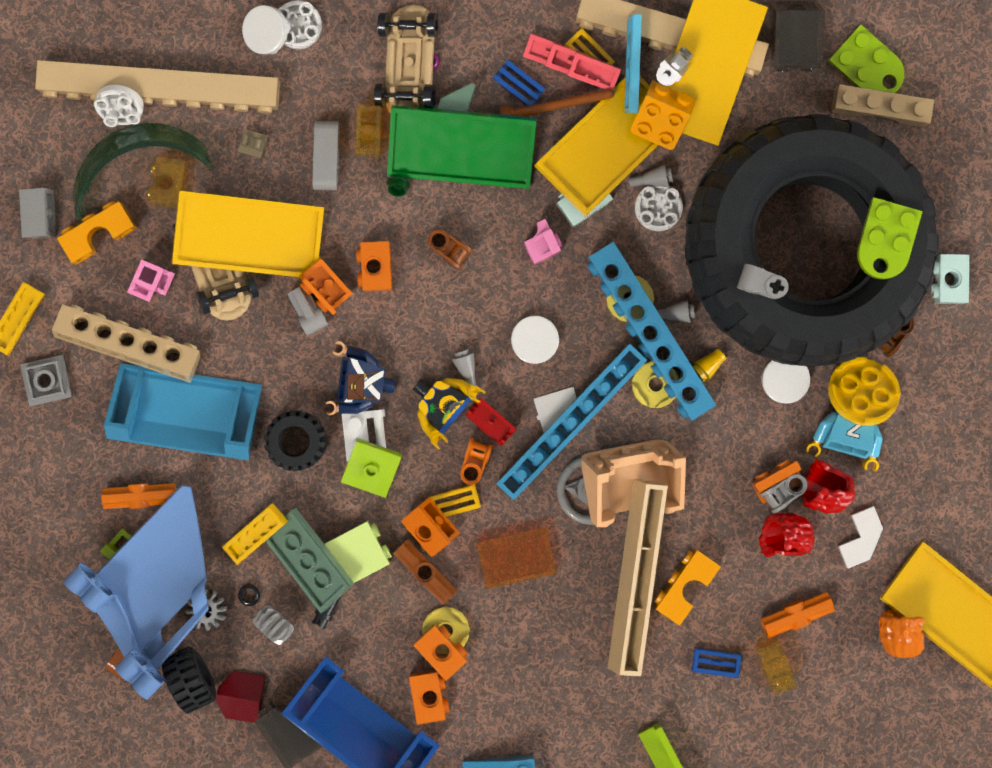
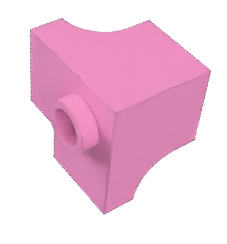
(543, 244)
(150, 279)

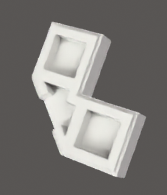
(869, 531)

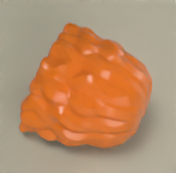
(901, 635)

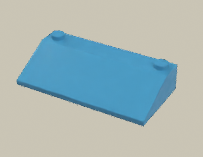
(196, 416)

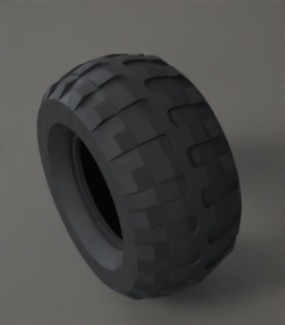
(722, 239)

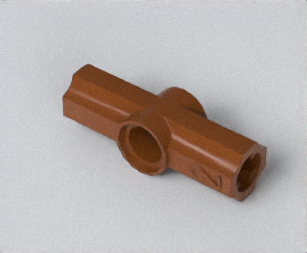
(436, 583)

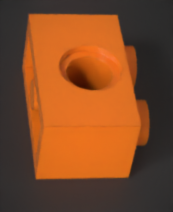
(383, 278)
(430, 527)
(447, 664)
(428, 711)

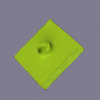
(371, 468)

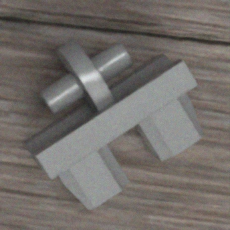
(674, 66)

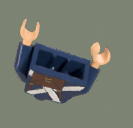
(359, 381)

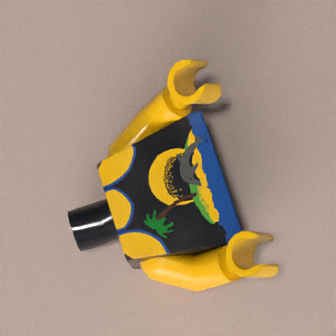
(443, 405)

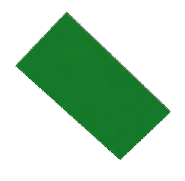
(461, 146)

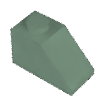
(458, 100)

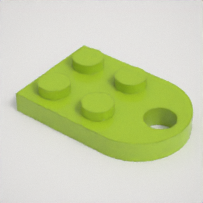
(867, 62)
(887, 236)

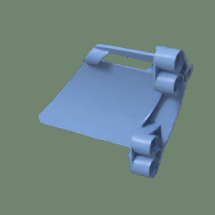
(147, 588)

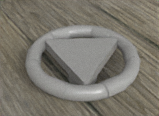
(576, 488)

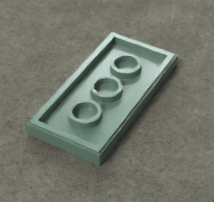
(309, 561)

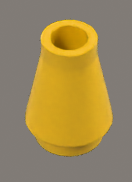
(708, 365)

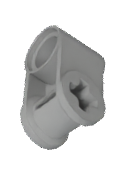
(757, 281)
(783, 493)

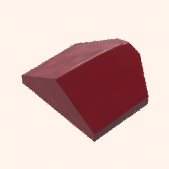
(241, 696)

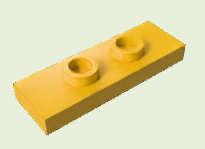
(18, 316)
(255, 534)

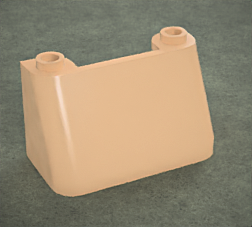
(611, 473)

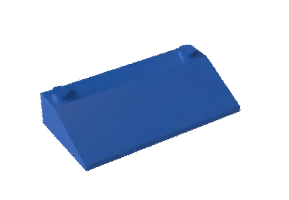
(354, 725)

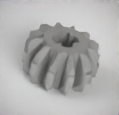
(215, 612)
(273, 624)

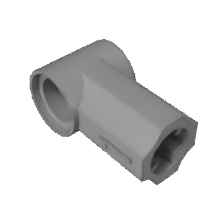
(309, 314)

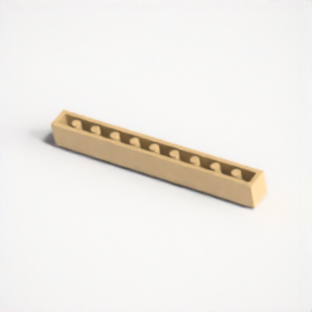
(160, 85)

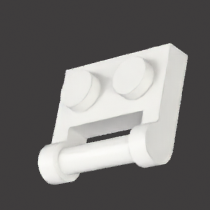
(356, 427)

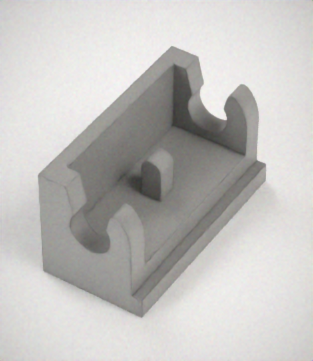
(37, 213)

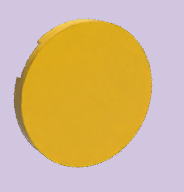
(864, 391)

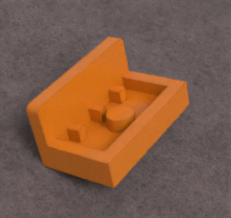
(324, 285)
(784, 469)

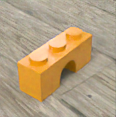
(78, 240)
(671, 601)

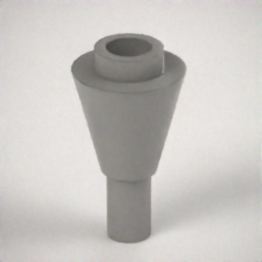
(657, 177)
(678, 312)
(466, 365)

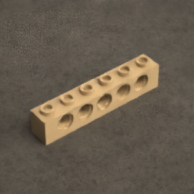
(72, 315)

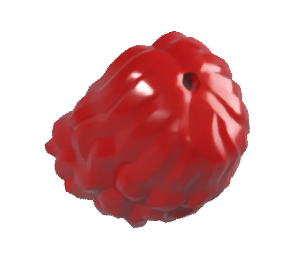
(828, 488)
(786, 535)

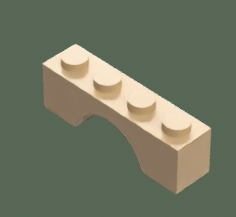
(869, 102)

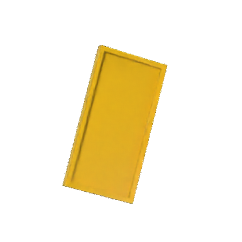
(722, 42)
(597, 152)
(246, 234)
(952, 606)

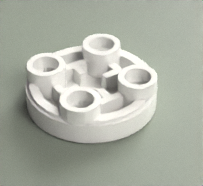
(304, 24)
(265, 29)
(118, 105)
(658, 207)
(535, 339)
(785, 382)

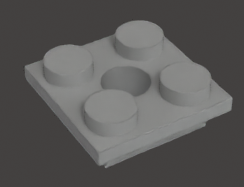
(59, 386)

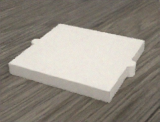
(553, 405)

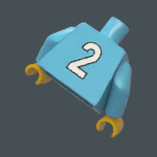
(849, 438)

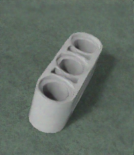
(326, 155)

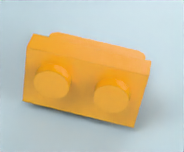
(663, 115)

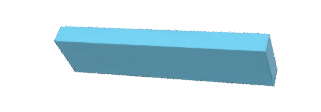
(632, 63)

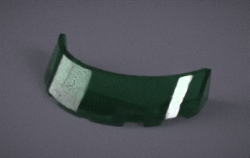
(129, 139)

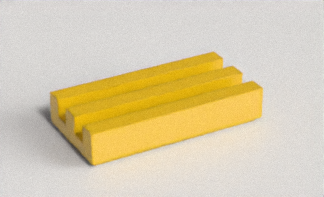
(591, 41)
(453, 492)

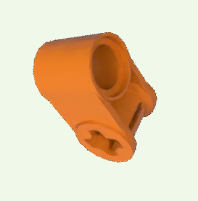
(475, 459)

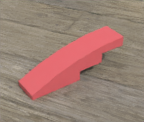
(571, 62)

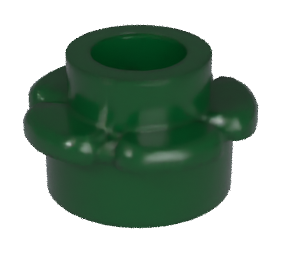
(398, 185)

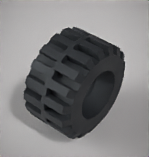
(274, 440)
(189, 680)

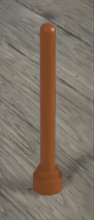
(557, 104)

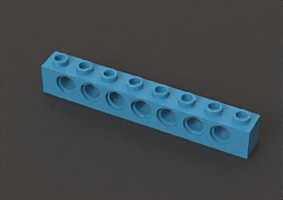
(701, 400)
(571, 421)

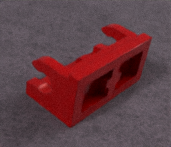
(490, 422)

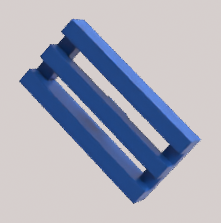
(497, 78)
(696, 659)

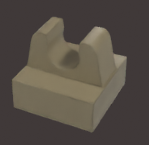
(253, 144)

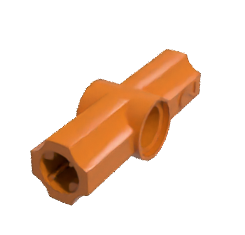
(136, 495)
(797, 614)

